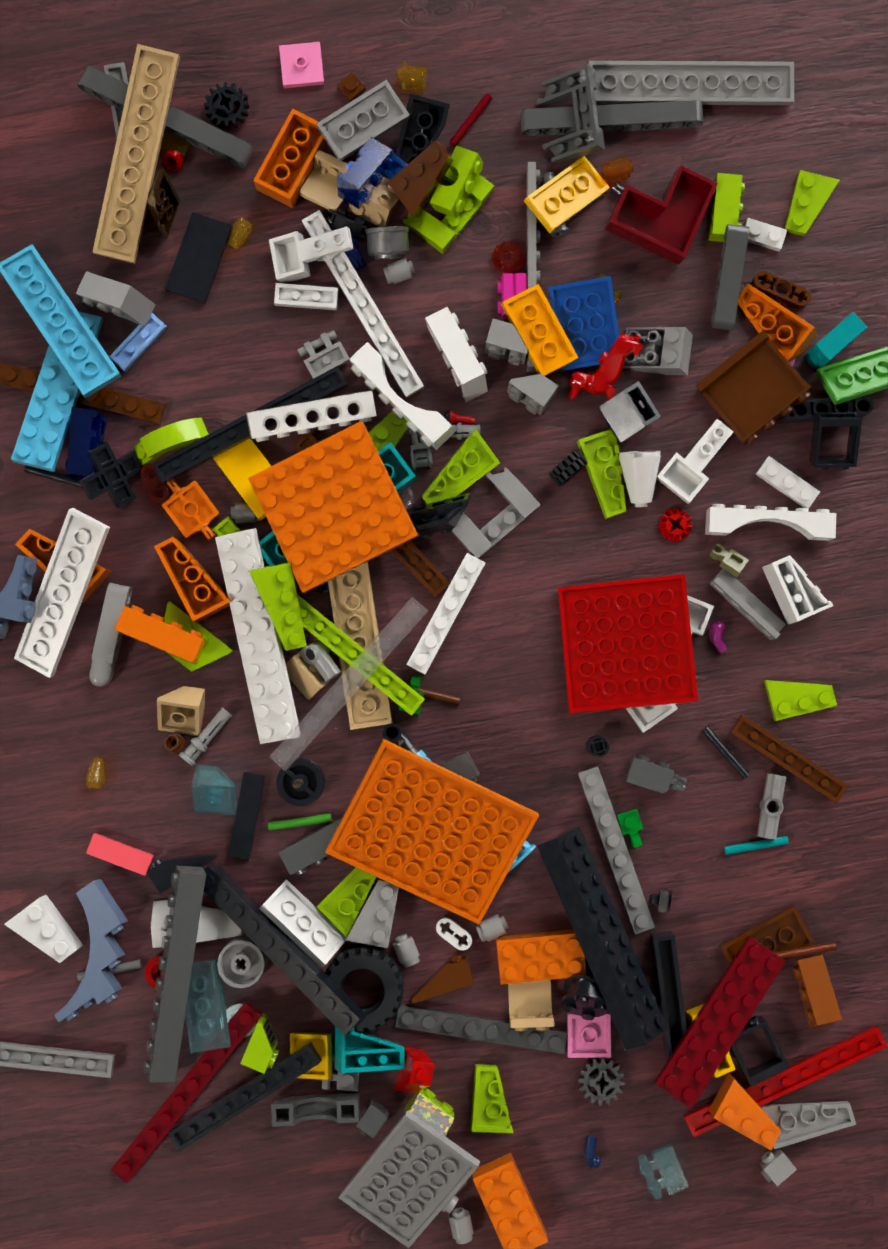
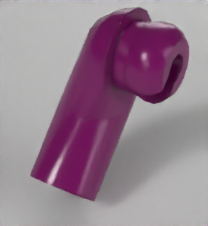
(715, 635)

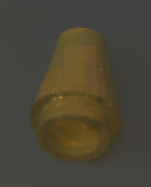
(241, 231)
(96, 774)

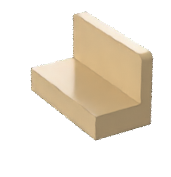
(305, 676)

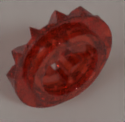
(508, 266)

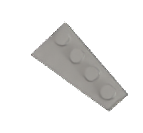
(808, 1120)

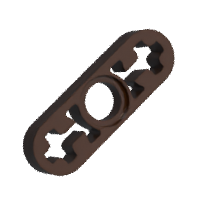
(793, 300)

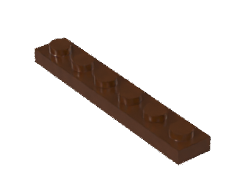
(788, 759)

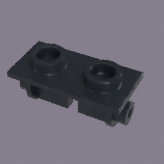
(356, 225)

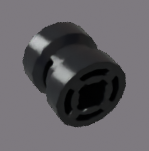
(594, 744)

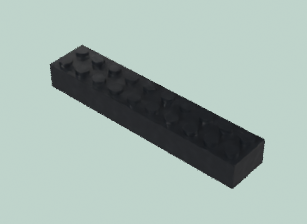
(602, 938)

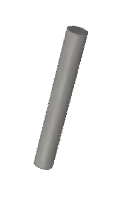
(119, 968)

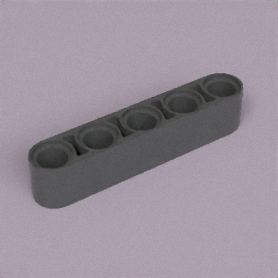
(729, 277)

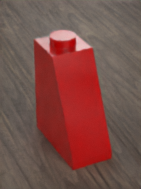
(416, 1072)

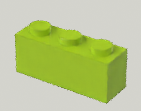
(725, 204)

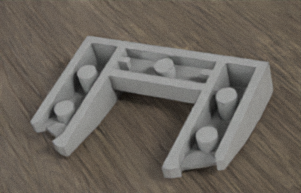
(521, 507)

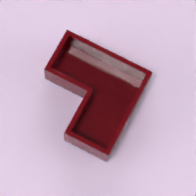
(664, 225)

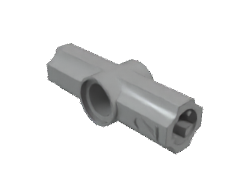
(774, 792)

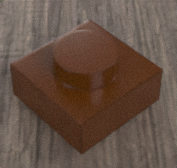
(351, 87)

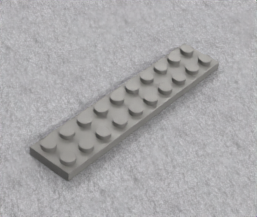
(694, 80)

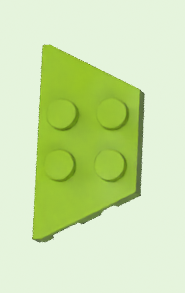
(214, 647)

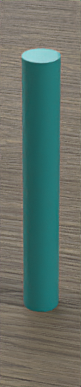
(761, 844)

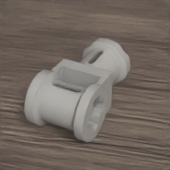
(420, 452)

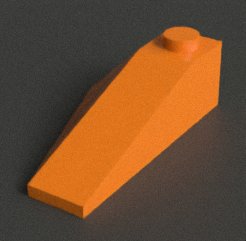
(785, 329)

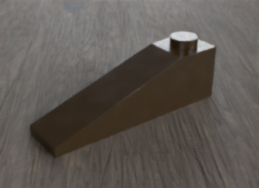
(163, 203)

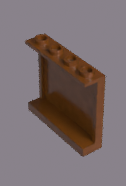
(754, 388)

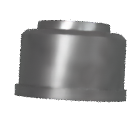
(387, 242)

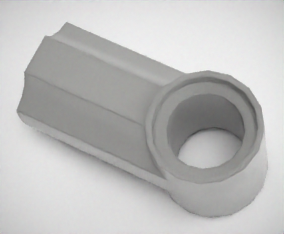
(318, 654)

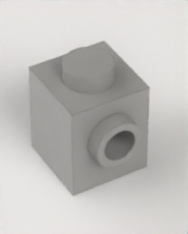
(776, 1166)

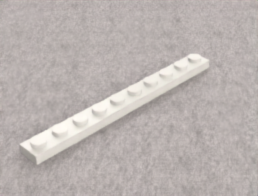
(367, 312)

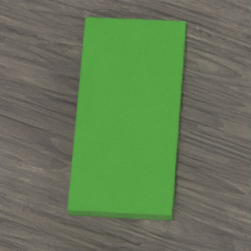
(855, 376)

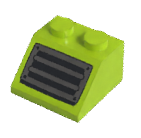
(262, 1047)

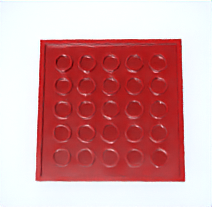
(627, 644)

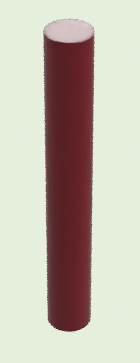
(470, 119)

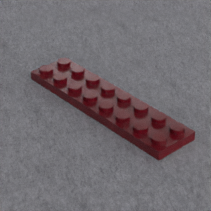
(719, 1022)

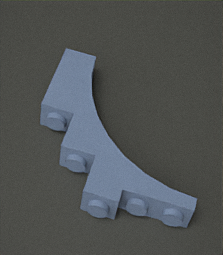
(16, 593)
(104, 922)

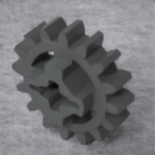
(592, 1079)

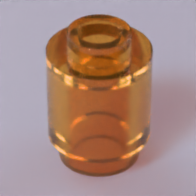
(617, 169)

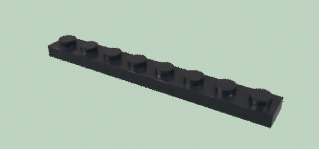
(245, 1096)

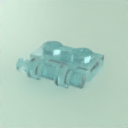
(669, 1169)

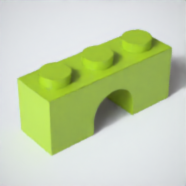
(451, 199)

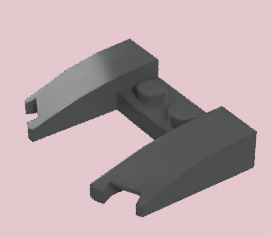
(579, 86)

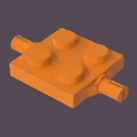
(191, 509)

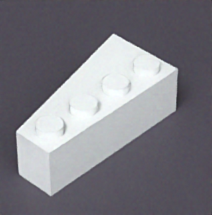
(457, 353)

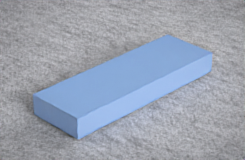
(137, 343)

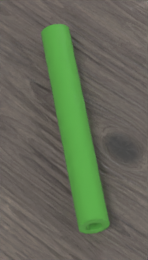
(299, 822)

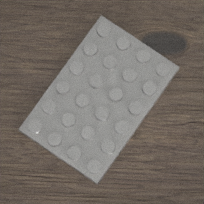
(409, 1179)

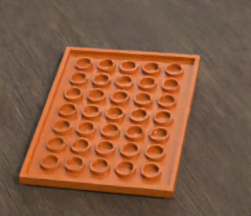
(431, 832)

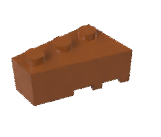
(816, 992)

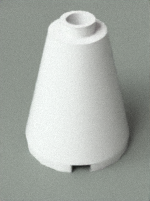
(640, 475)

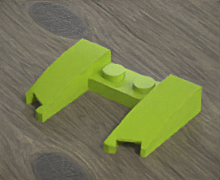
(443, 233)

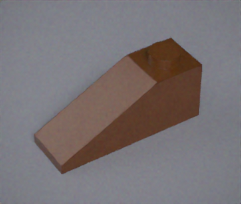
(449, 977)

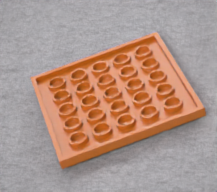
(333, 507)

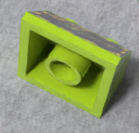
(431, 1110)

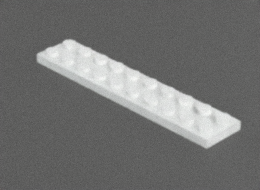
(257, 638)

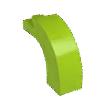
(169, 438)

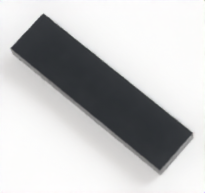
(246, 815)

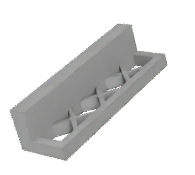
(747, 604)

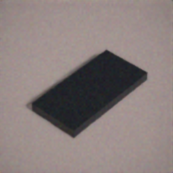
(198, 258)

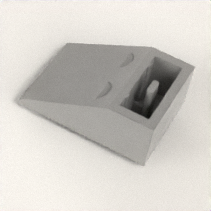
(663, 351)

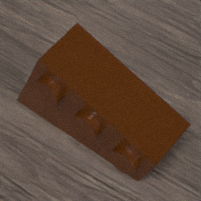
(420, 177)

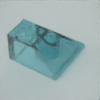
(213, 791)

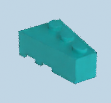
(366, 1053)

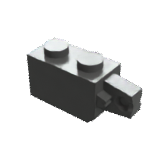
(653, 776)

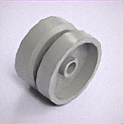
(230, 966)

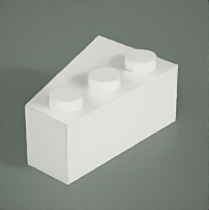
(46, 929)

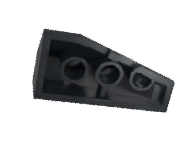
(423, 126)

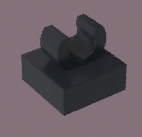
(663, 900)

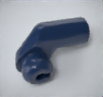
(589, 1151)

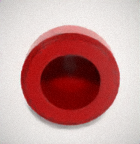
(177, 156)

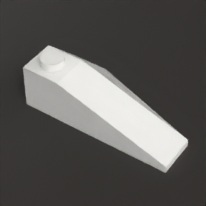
(212, 924)

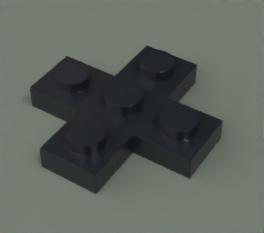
(111, 474)

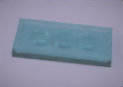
(206, 1009)

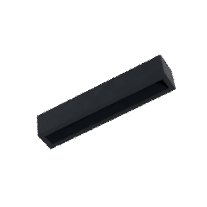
(668, 988)

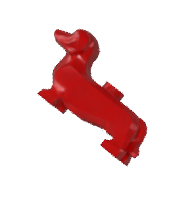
(609, 369)

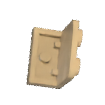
(322, 182)
(379, 205)
(530, 1005)

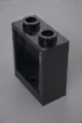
(832, 419)
(767, 1068)

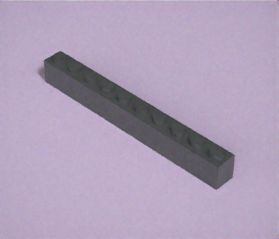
(312, 847)
(175, 973)

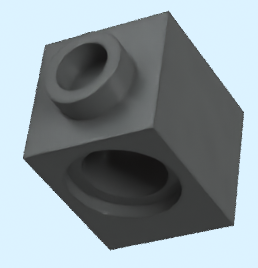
(372, 1119)

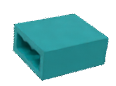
(835, 341)

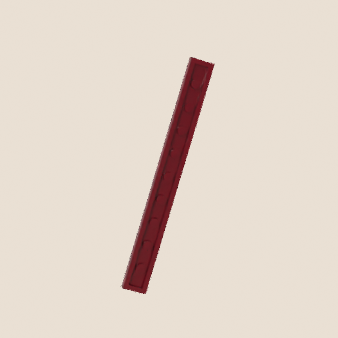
(183, 1095)

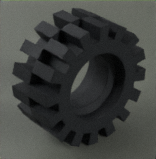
(568, 468)

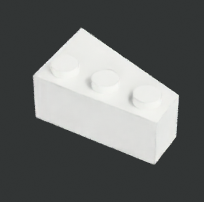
(794, 591)

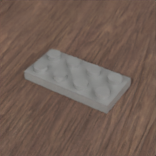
(361, 119)

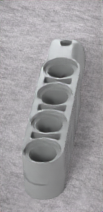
(107, 639)

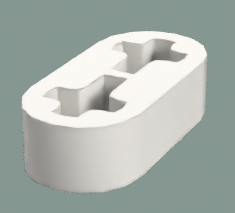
(450, 937)

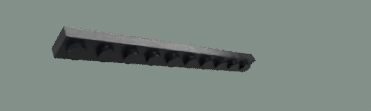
(238, 430)

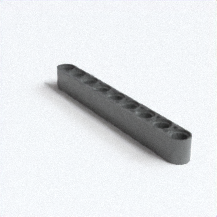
(615, 118)
(178, 122)

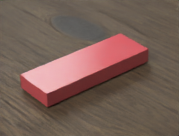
(120, 854)

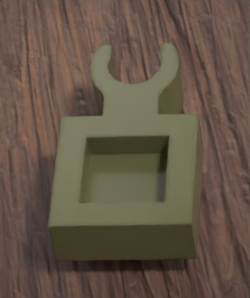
(730, 561)

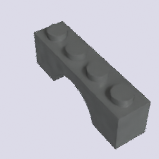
(334, 1107)

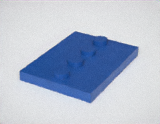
(587, 317)

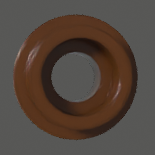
(170, 741)

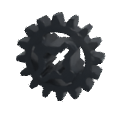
(234, 99)

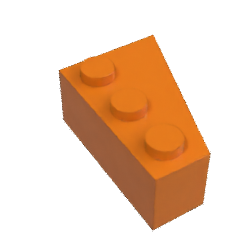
(740, 1112)

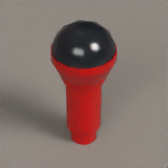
(454, 418)

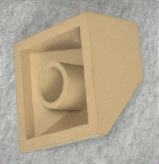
(181, 710)

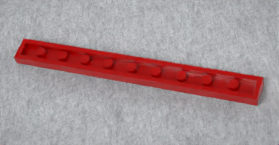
(798, 1075)

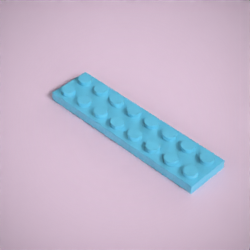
(59, 321)
(49, 410)

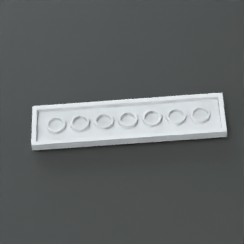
(62, 592)

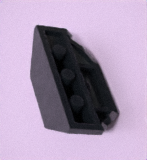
(438, 516)

